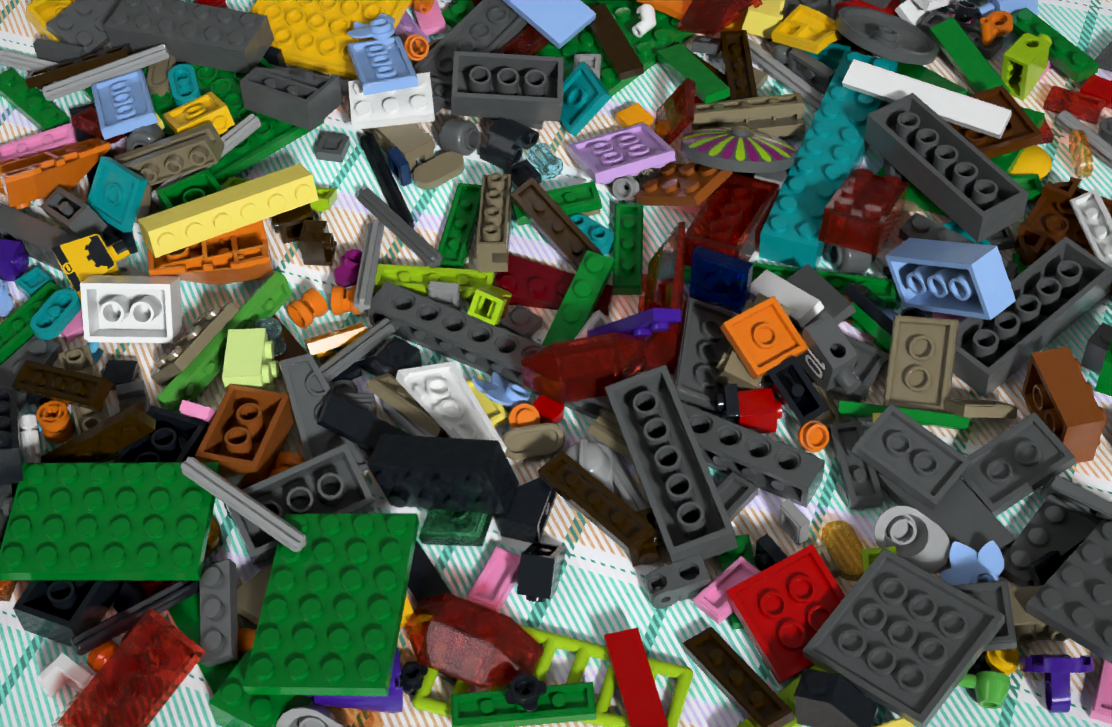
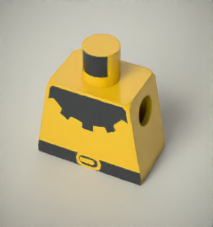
(89, 257)

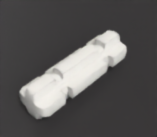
(30, 438)

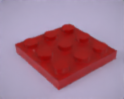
(786, 609)

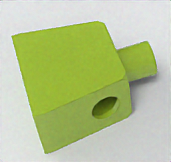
(1029, 54)

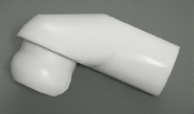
(647, 22)

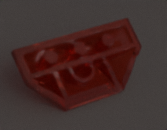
(583, 366)
(470, 641)

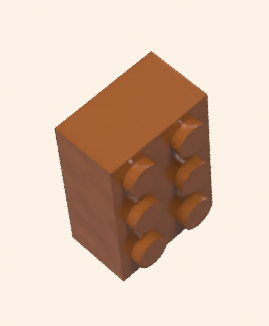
(1064, 401)
(247, 434)

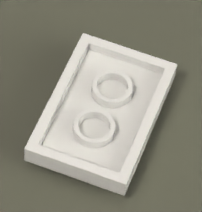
(392, 107)

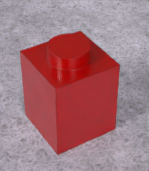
(759, 410)

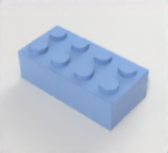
(951, 277)

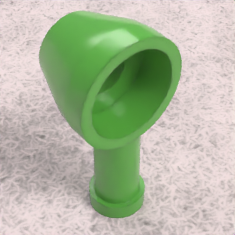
(989, 687)

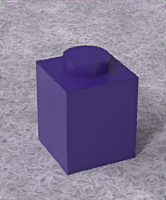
(12, 260)

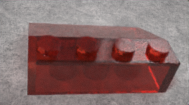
(664, 289)

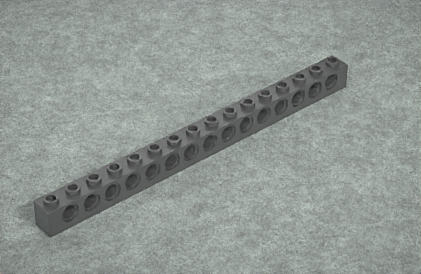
(491, 349)

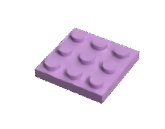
(621, 153)

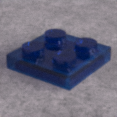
(720, 279)

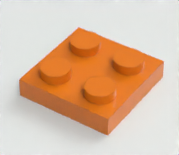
(763, 337)

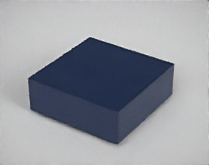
(399, 166)

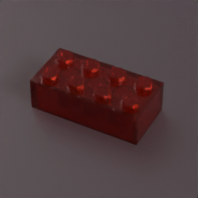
(863, 211)
(732, 218)
(134, 677)

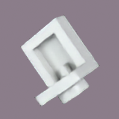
(62, 672)

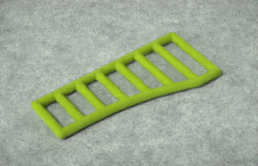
(583, 651)

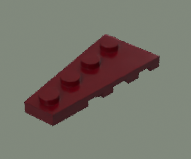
(542, 285)

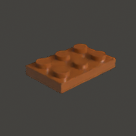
(681, 185)

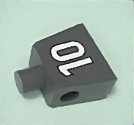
(829, 356)

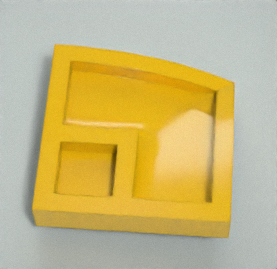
(806, 30)

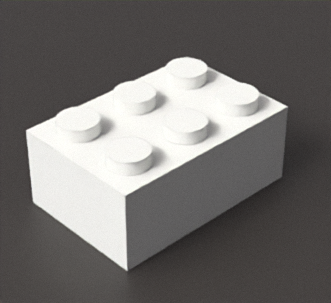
(131, 309)

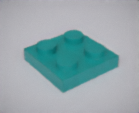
(582, 98)
(116, 194)

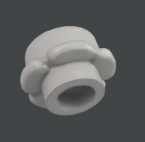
(619, 190)

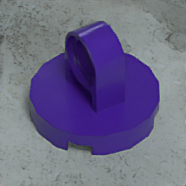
(1057, 676)

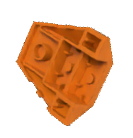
(43, 173)
(219, 260)

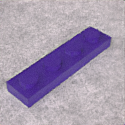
(642, 323)

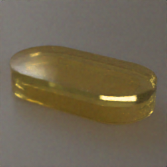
(844, 548)

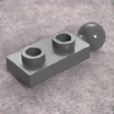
(804, 66)

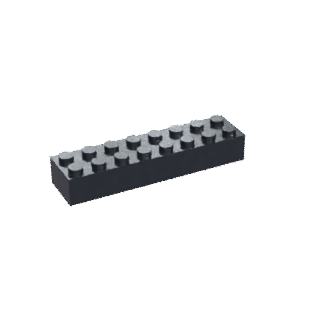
(71, 606)

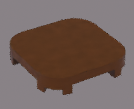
(1052, 221)

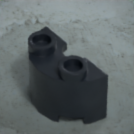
(507, 143)

